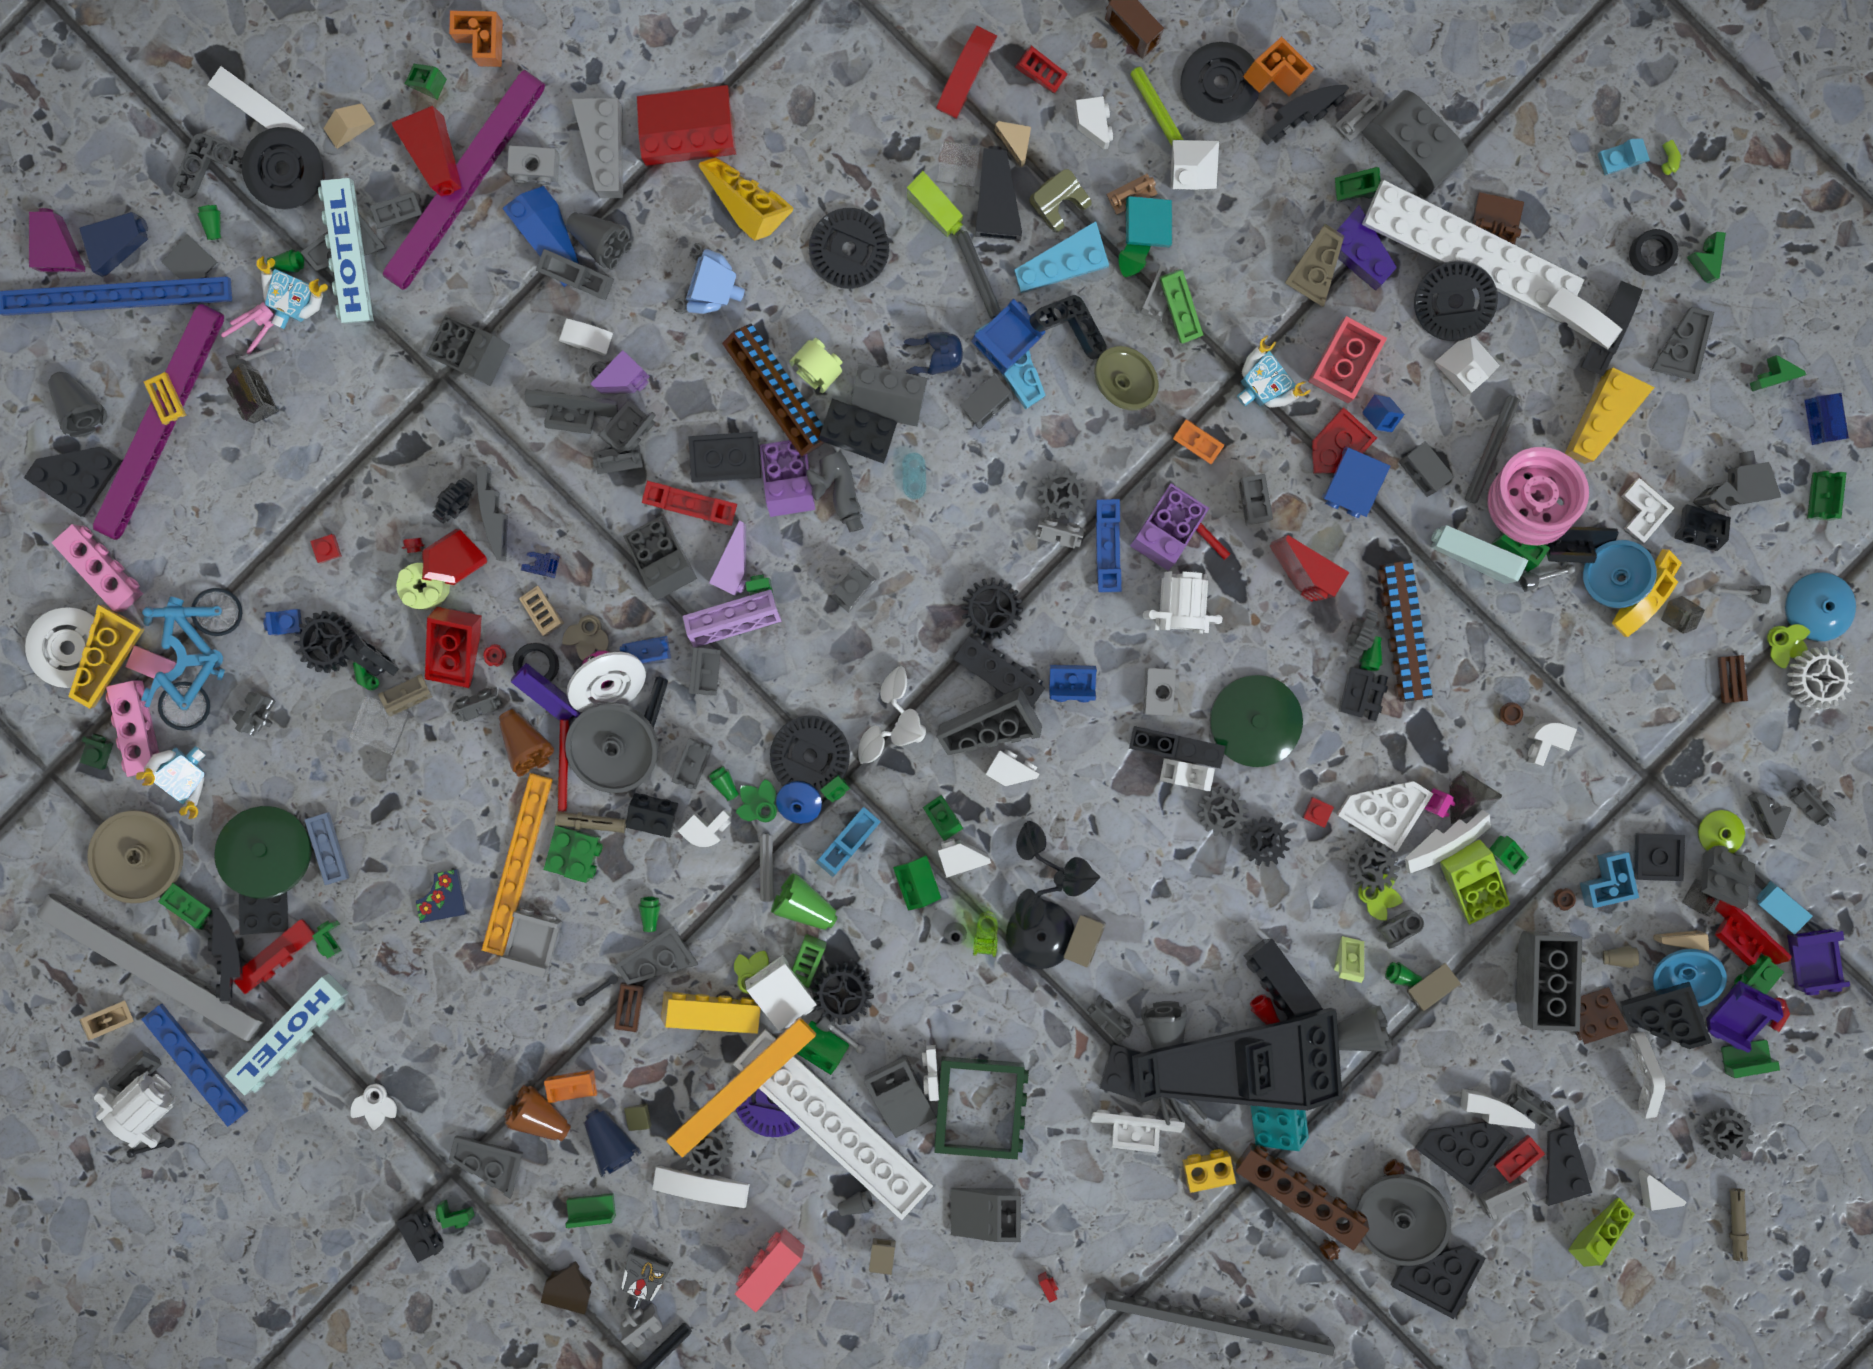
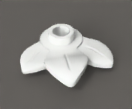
(373, 1108)

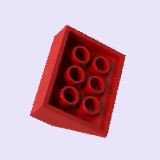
(685, 125)
(1308, 570)

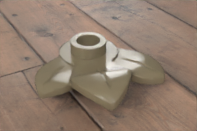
(585, 640)

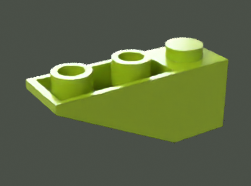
(1601, 1235)

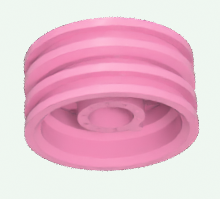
(1538, 496)

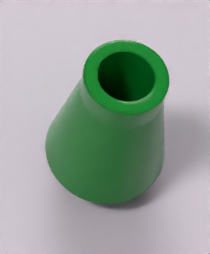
(211, 221)
(288, 261)
(1372, 658)
(723, 782)
(649, 912)
(1401, 975)

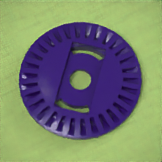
(765, 1117)

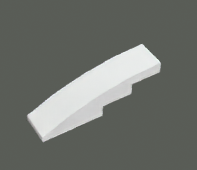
(251, 101)
(1441, 846)
(701, 1187)

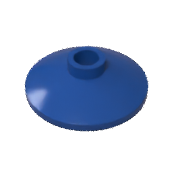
(803, 795)

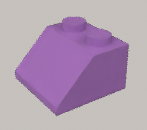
(621, 376)

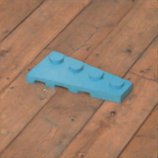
(1068, 259)
(1024, 380)

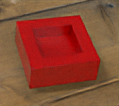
(326, 548)
(1318, 812)
(1048, 1286)

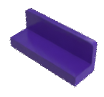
(544, 692)

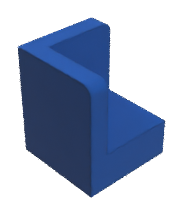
(1383, 413)

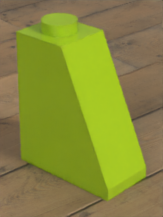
(934, 204)

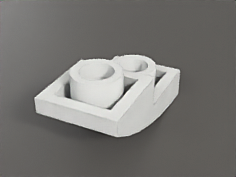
(585, 336)

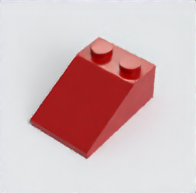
(452, 646)

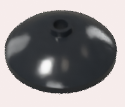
(1041, 953)

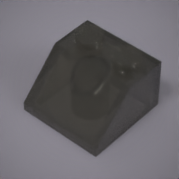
(250, 393)

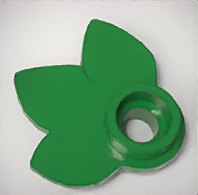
(755, 799)

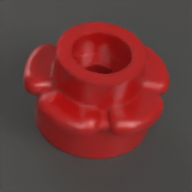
(413, 545)
(488, 655)

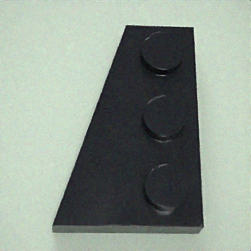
(1566, 1169)

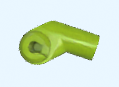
(1674, 158)

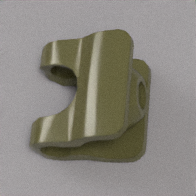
(1050, 194)

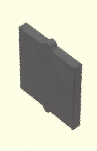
(189, 260)

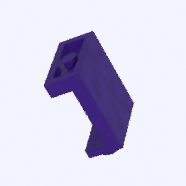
(1817, 961)
(1742, 1016)

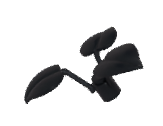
(1073, 878)

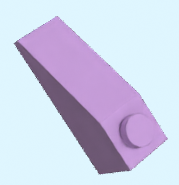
(731, 568)

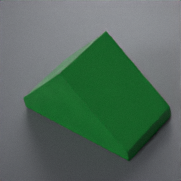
(426, 80)

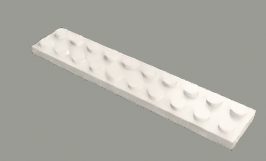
(1450, 238)
(840, 1131)

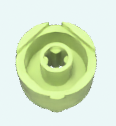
(817, 365)
(409, 589)

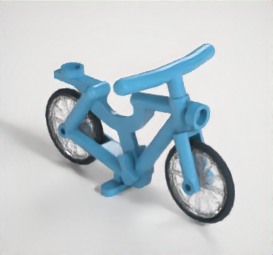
(215, 614)

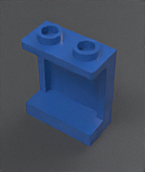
(1007, 336)
(1356, 482)

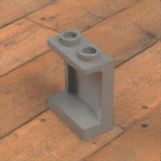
(531, 942)

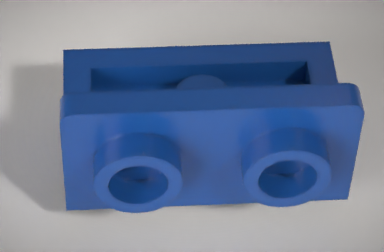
(1072, 683)

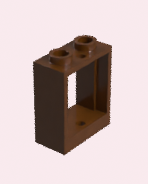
(1134, 25)

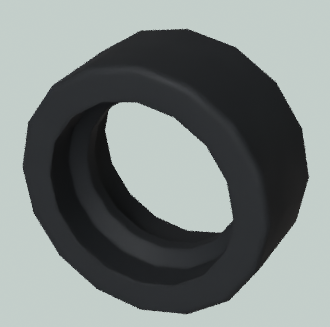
(1667, 241)
(549, 652)

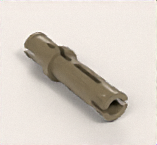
(590, 822)
(1738, 1222)

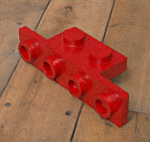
(1747, 937)
(275, 955)

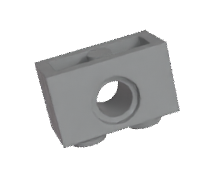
(521, 157)
(1154, 679)

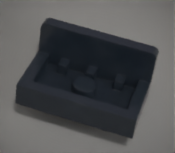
(651, 815)

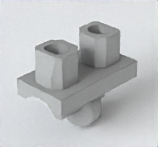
(637, 1323)

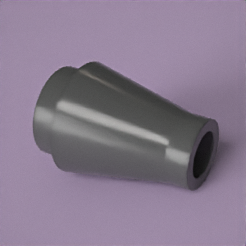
(955, 927)
(856, 1204)

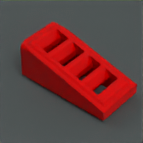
(1046, 63)

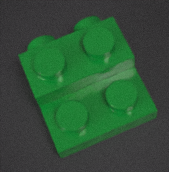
(573, 854)

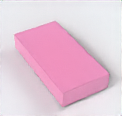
(149, 662)

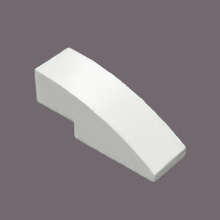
(1584, 318)
(1493, 1109)

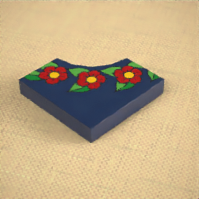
(444, 899)

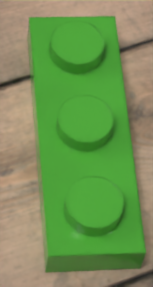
(1181, 306)

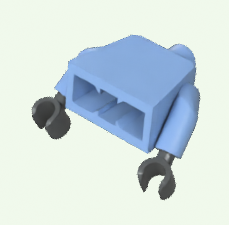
(710, 284)

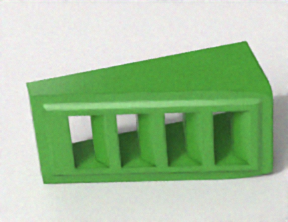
(815, 944)

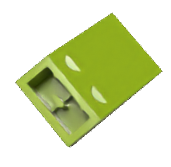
(1475, 881)

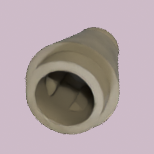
(1622, 957)

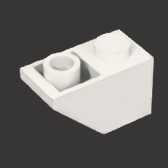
(1092, 120)
(1010, 771)

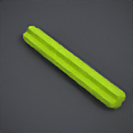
(1155, 105)

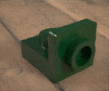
(96, 751)

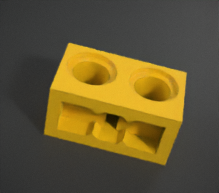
(1208, 1178)

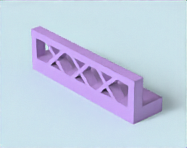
(731, 617)

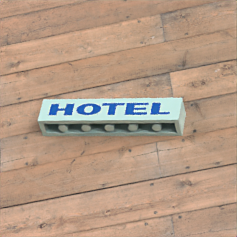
(346, 250)
(287, 1034)

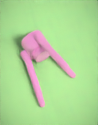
(261, 314)

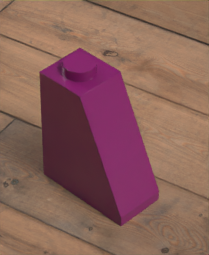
(51, 244)

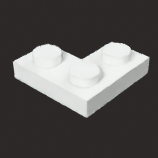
(1651, 510)
(931, 1080)

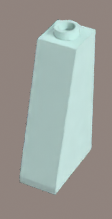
(1478, 554)

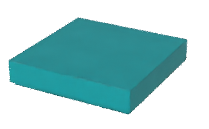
(1148, 221)

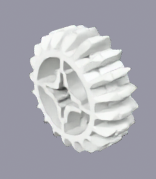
(1816, 695)

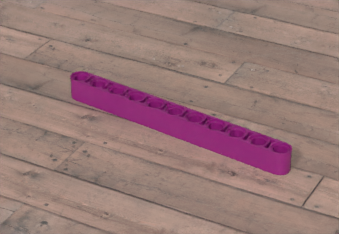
(471, 171)
(152, 434)

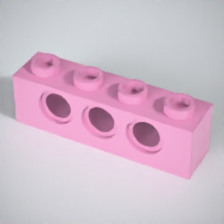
(70, 544)
(121, 720)

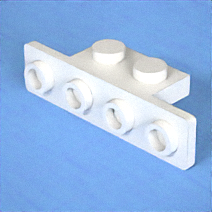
(1136, 1132)

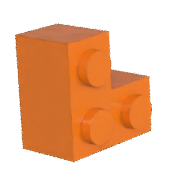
(483, 31)
(1282, 66)

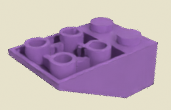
(785, 479)
(1169, 527)

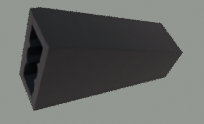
(997, 202)

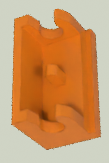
(1198, 441)
(570, 1086)

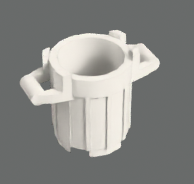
(1183, 603)
(136, 1109)

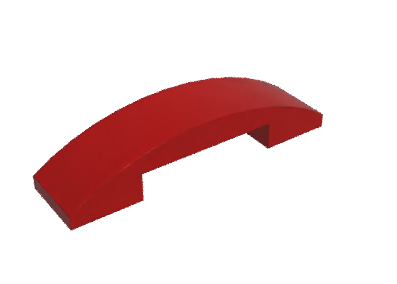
(966, 71)
(689, 503)

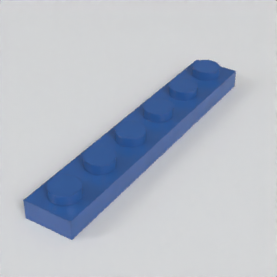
(194, 1065)

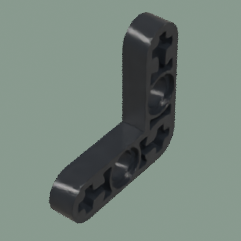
(1074, 317)

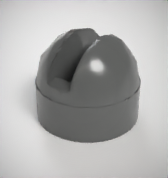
(594, 373)

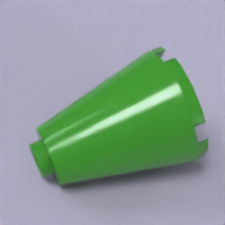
(803, 904)

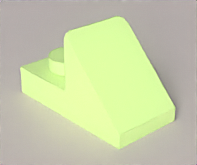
(1350, 959)

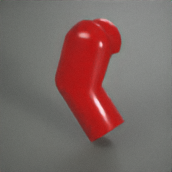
(1777, 1026)

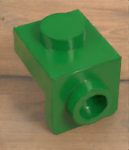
(758, 584)
(835, 789)
(325, 942)
(456, 1218)

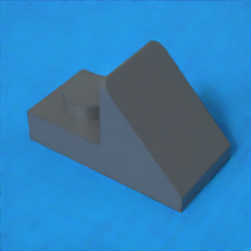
(1770, 820)

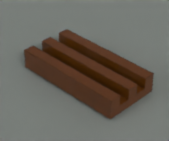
(1740, 665)
(631, 987)

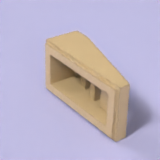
(549, 628)
(1687, 939)

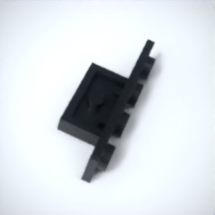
(1579, 544)

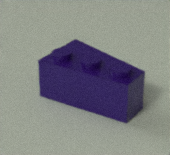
(1364, 251)

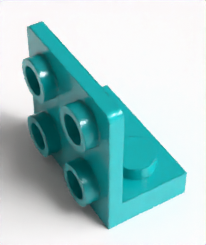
(1279, 1127)

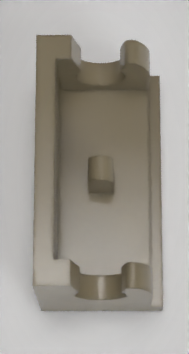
(405, 695)
(1084, 940)
(1433, 987)

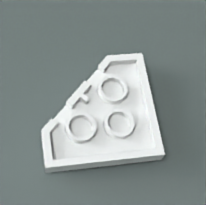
(1386, 812)

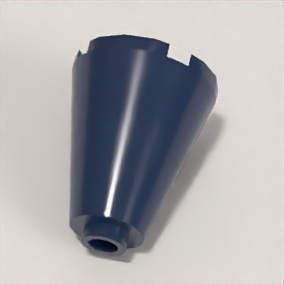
(608, 1142)

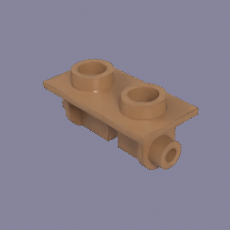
(1139, 187)

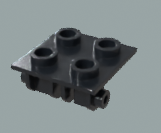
(263, 915)

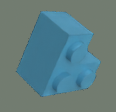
(1616, 882)

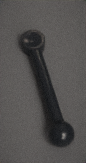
(613, 979)
(167, 1143)

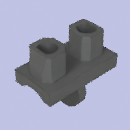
(256, 714)

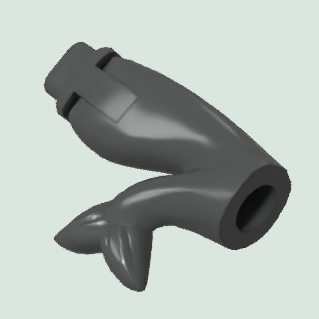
(844, 496)

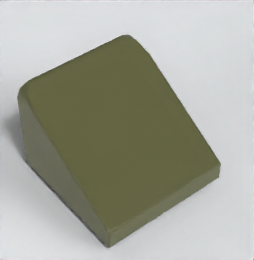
(638, 1117)

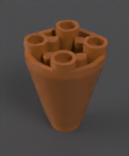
(523, 743)
(536, 1116)

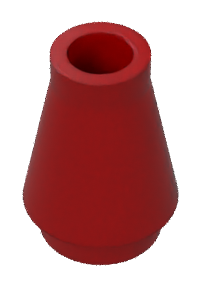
(1264, 1009)

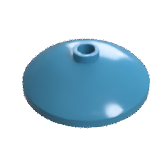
(1613, 561)
(1807, 607)
(1704, 973)

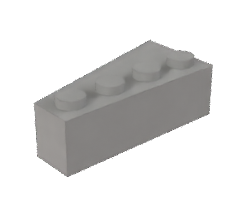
(603, 142)

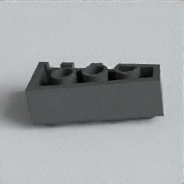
(990, 724)

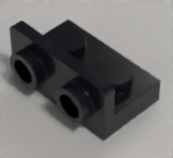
(1703, 528)
(369, 657)
(420, 1234)

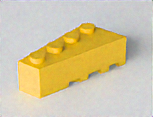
(1608, 410)
(105, 652)
(710, 1013)

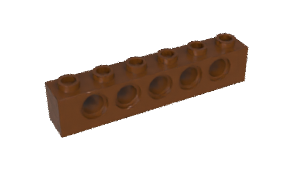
(1348, 1233)

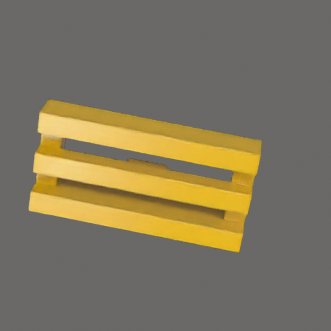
(173, 395)

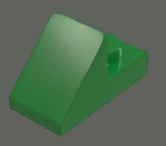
(1358, 184)
(1710, 262)
(1780, 372)
(943, 818)
(1508, 854)

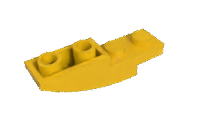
(1633, 617)

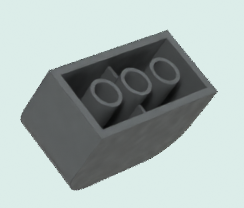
(1416, 142)
(1549, 980)

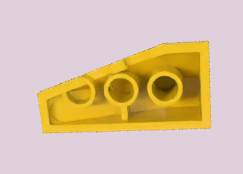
(750, 206)

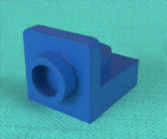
(282, 622)

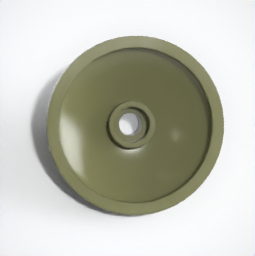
(1126, 378)

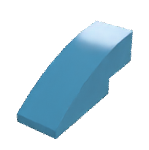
(848, 842)

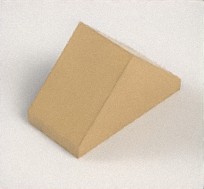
(347, 124)
(1015, 139)
(106, 1020)

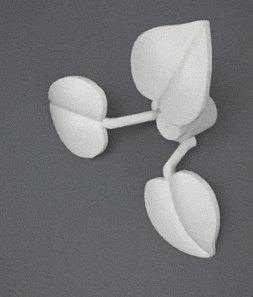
(906, 729)

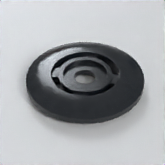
(1204, 97)
(282, 190)
(855, 227)
(1450, 279)
(813, 734)

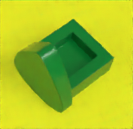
(1132, 259)

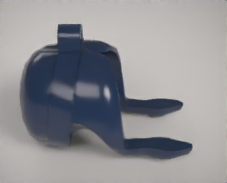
(947, 352)

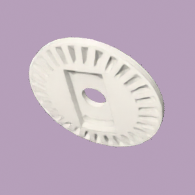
(44, 644)
(585, 684)

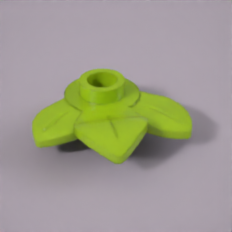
(1789, 645)
(1380, 901)
(747, 967)

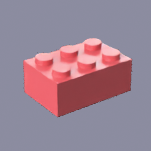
(1347, 359)
(769, 1269)

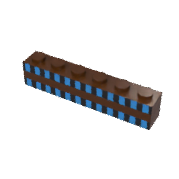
(775, 388)
(1405, 631)

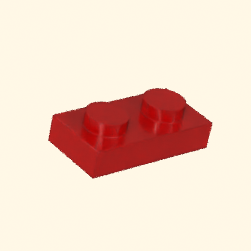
(1518, 1159)

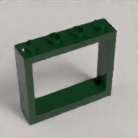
(1018, 1119)

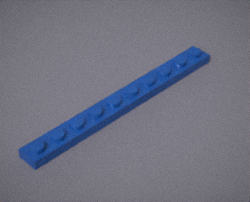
(115, 296)

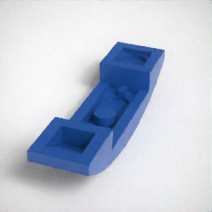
(1108, 545)

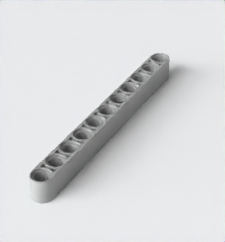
(149, 966)

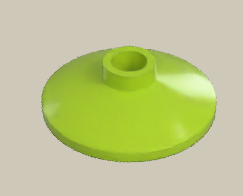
(1714, 824)

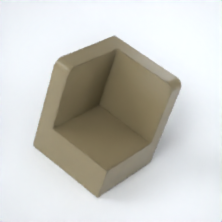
(882, 1256)

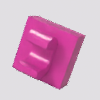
(1439, 803)

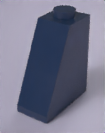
(113, 241)

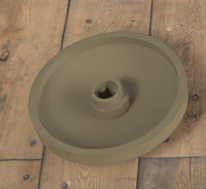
(135, 856)

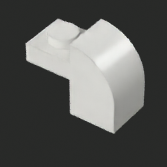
(1548, 735)
(1187, 774)
(702, 834)

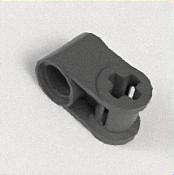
(1399, 928)

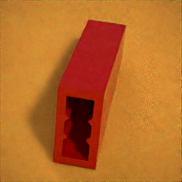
(430, 148)

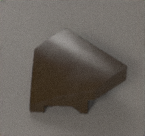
(567, 1290)

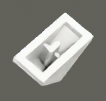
(1656, 1195)

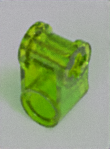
(986, 939)

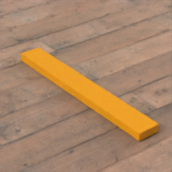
(517, 863)
(741, 1087)

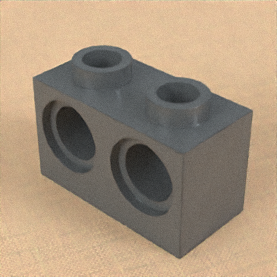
(1255, 499)

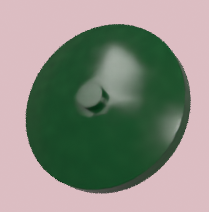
(1256, 720)
(262, 852)

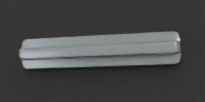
(766, 867)

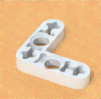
(1654, 1081)

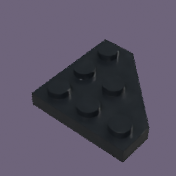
(74, 476)
(1669, 1015)
(1465, 1149)
(1441, 1281)

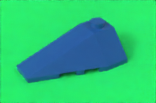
(541, 223)

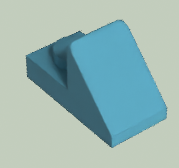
(1623, 156)

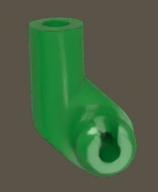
(365, 679)

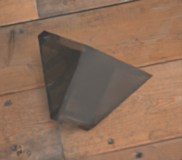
(1470, 796)

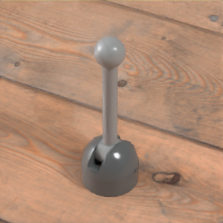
(236, 359)
(1530, 580)
(1759, 594)
(825, 1025)

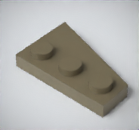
(1317, 265)

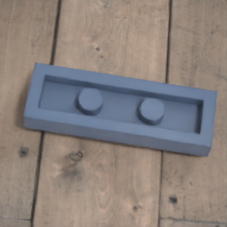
(327, 848)

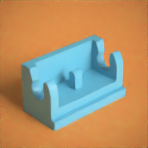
(1783, 907)

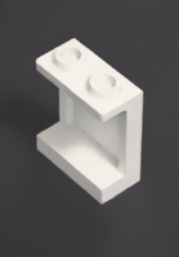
(780, 994)

